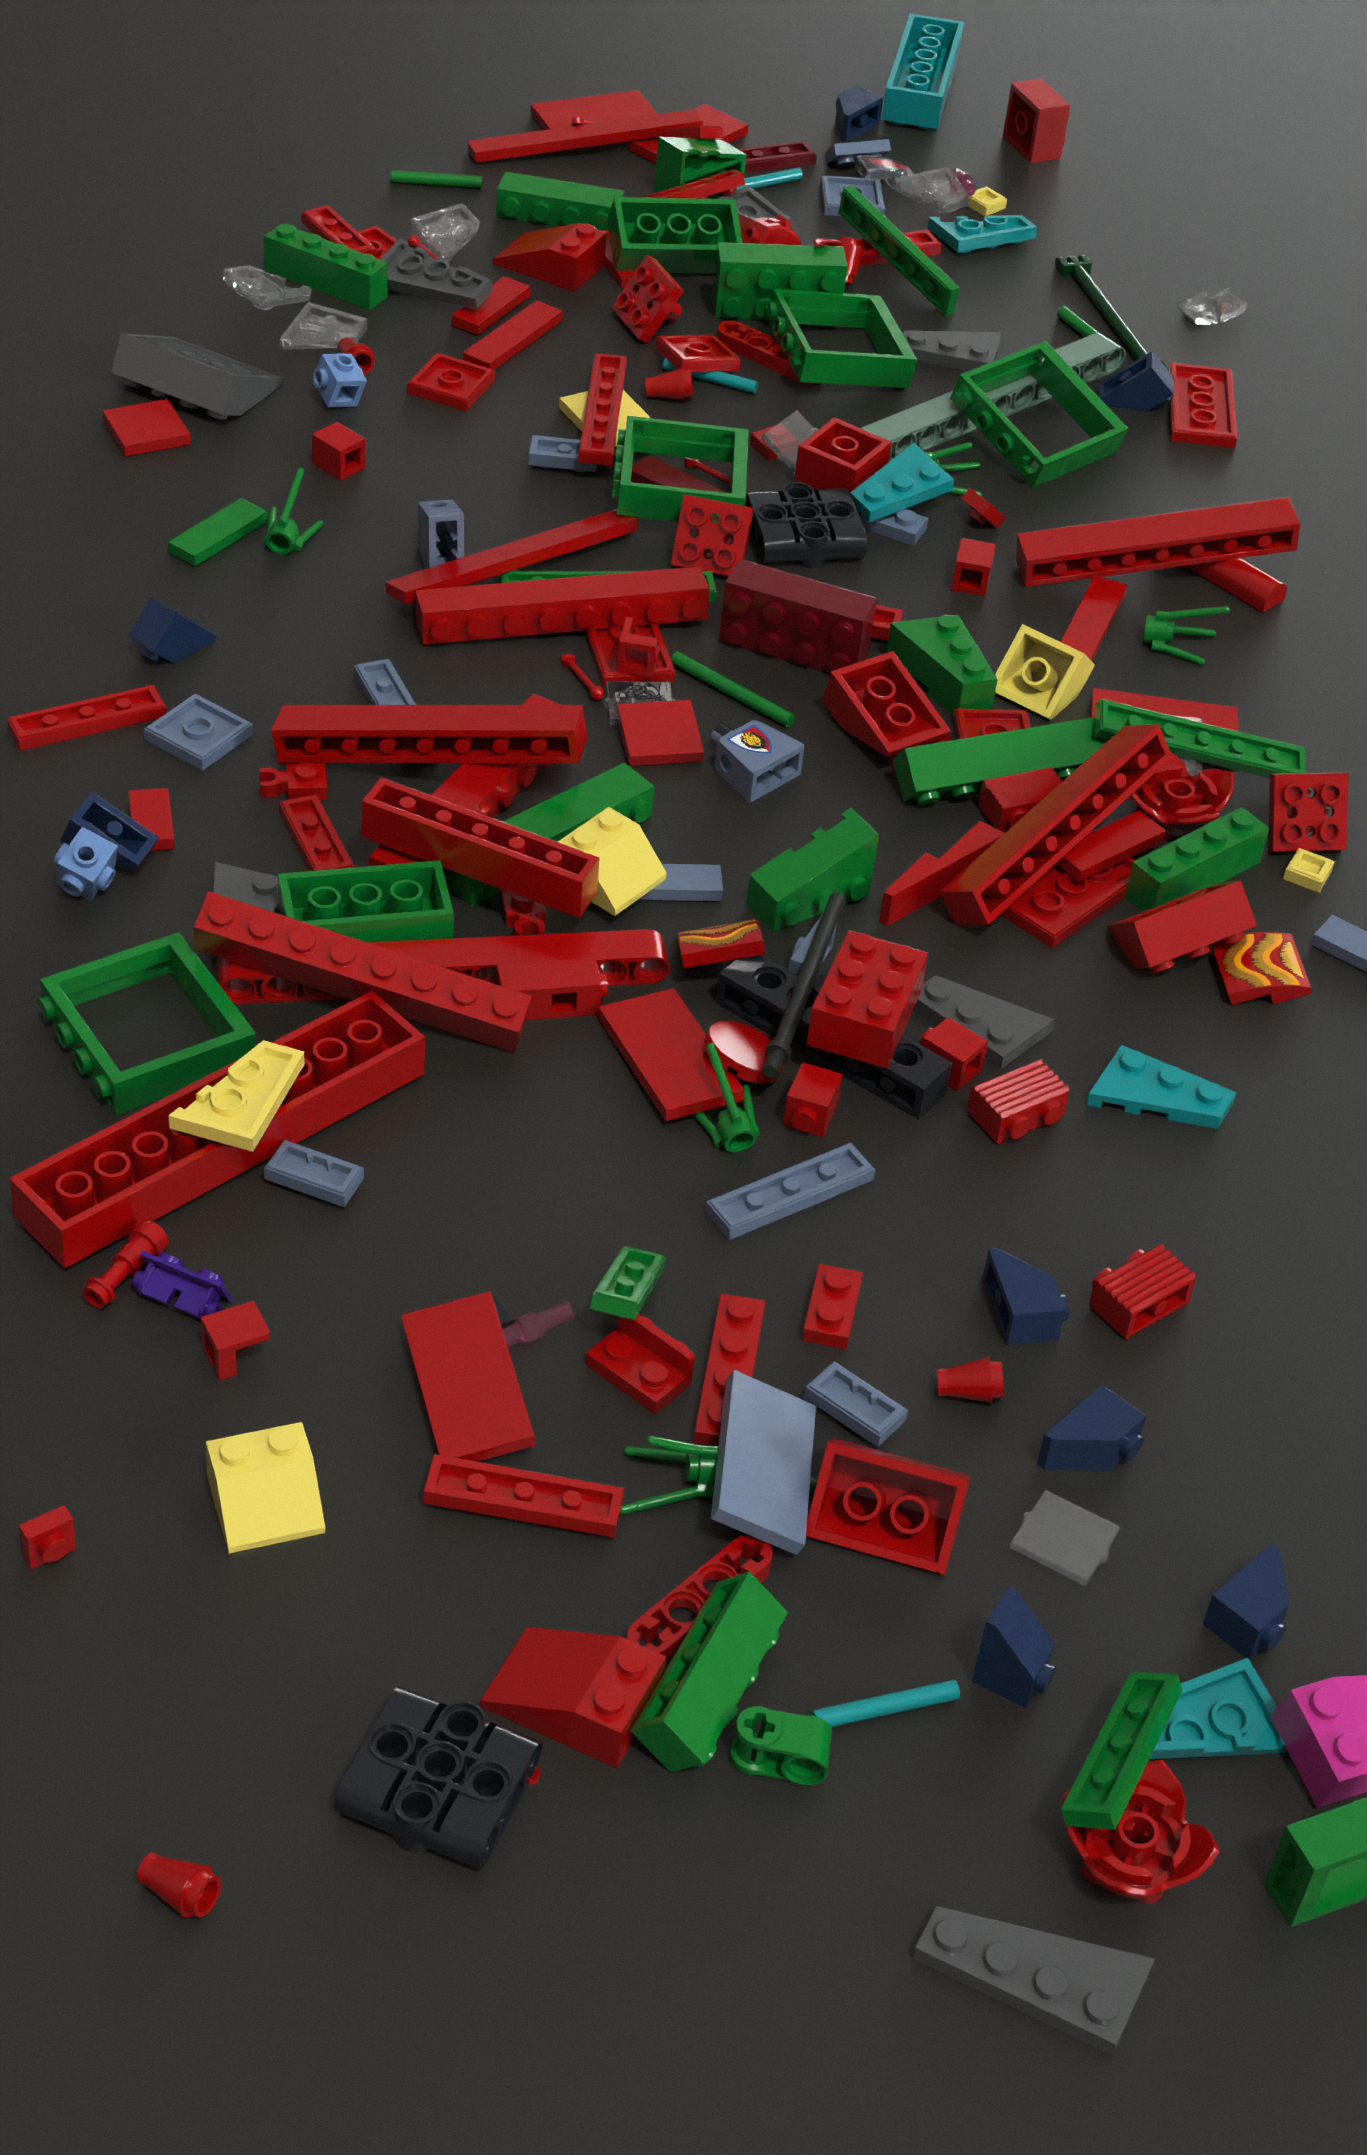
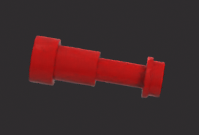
(144, 1237)

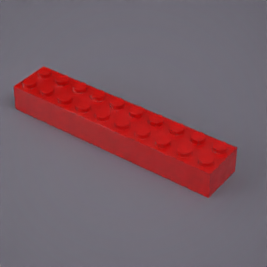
(147, 1170)

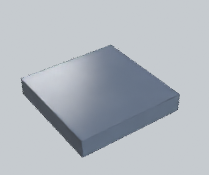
(833, 186)
(198, 732)

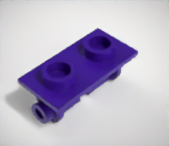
(167, 1275)

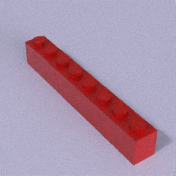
(1157, 541)
(561, 605)
(430, 734)
(476, 787)
(1055, 825)
(357, 967)

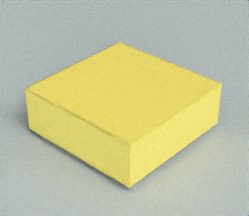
(986, 201)
(1308, 870)

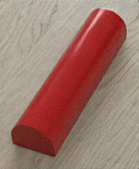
(1244, 582)

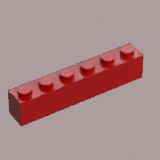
(480, 847)

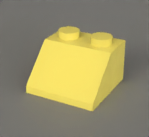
(1042, 673)
(626, 859)
(264, 1487)

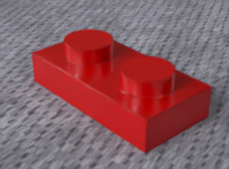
(832, 1306)

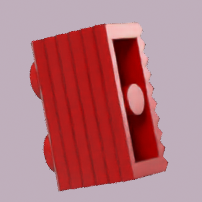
(1013, 796)
(1018, 1101)
(1142, 1290)

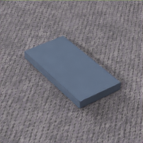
(764, 1462)

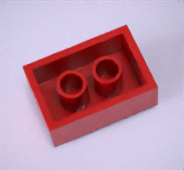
(867, 999)

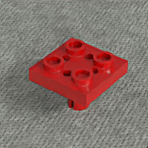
(648, 299)
(713, 536)
(1294, 811)

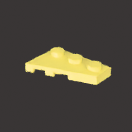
(245, 1100)

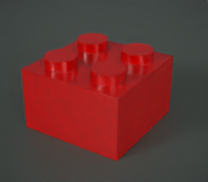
(1036, 120)
(840, 456)

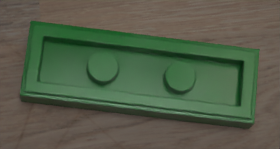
(217, 532)
(628, 1282)

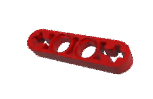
(756, 347)
(693, 1595)

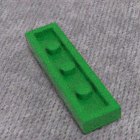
(1121, 1751)

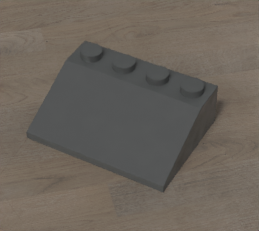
(192, 374)

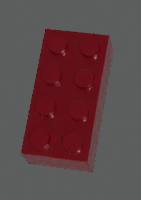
(795, 618)

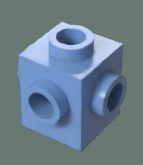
(339, 380)
(86, 864)

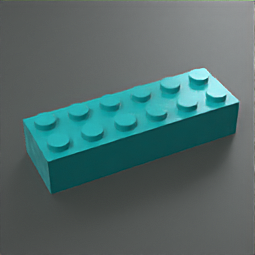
(922, 71)

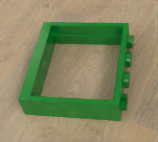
(888, 368)
(1064, 387)
(677, 440)
(127, 968)

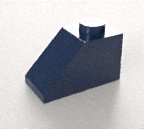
(857, 112)
(1138, 385)
(168, 633)
(110, 823)
(1023, 1299)
(1094, 1435)
(1251, 1605)
(1014, 1652)

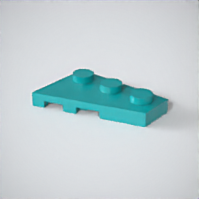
(971, 234)
(901, 484)
(1156, 1086)
(1221, 1716)

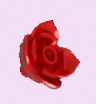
(1181, 800)
(1169, 1847)

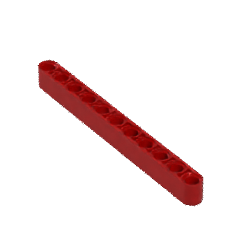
(623, 955)

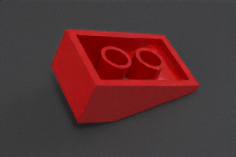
(557, 255)
(883, 705)
(576, 1689)

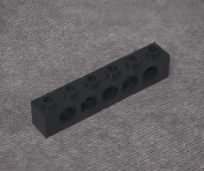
(760, 993)

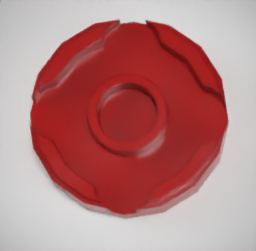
(740, 1049)

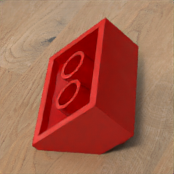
(1184, 926)
(887, 1505)

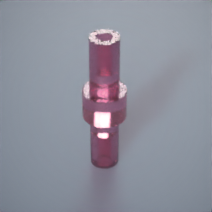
(965, 180)
(532, 1325)

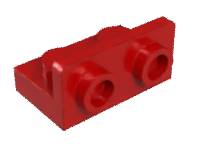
(643, 1362)

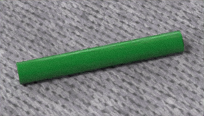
(436, 179)
(1075, 322)

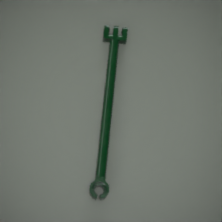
(1080, 269)

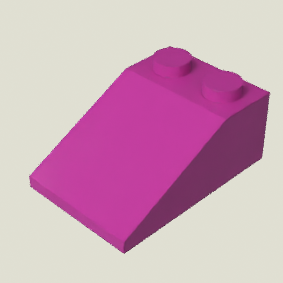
(1327, 1736)

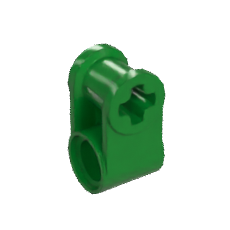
(787, 1745)

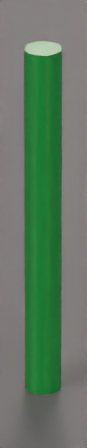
(733, 689)

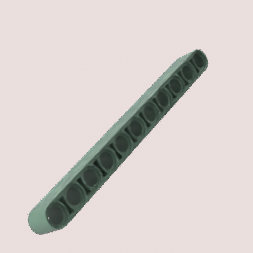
(942, 420)

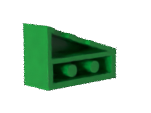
(693, 159)
(944, 660)
(801, 882)

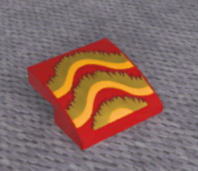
(720, 943)
(1262, 966)

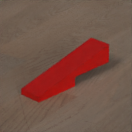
(930, 875)

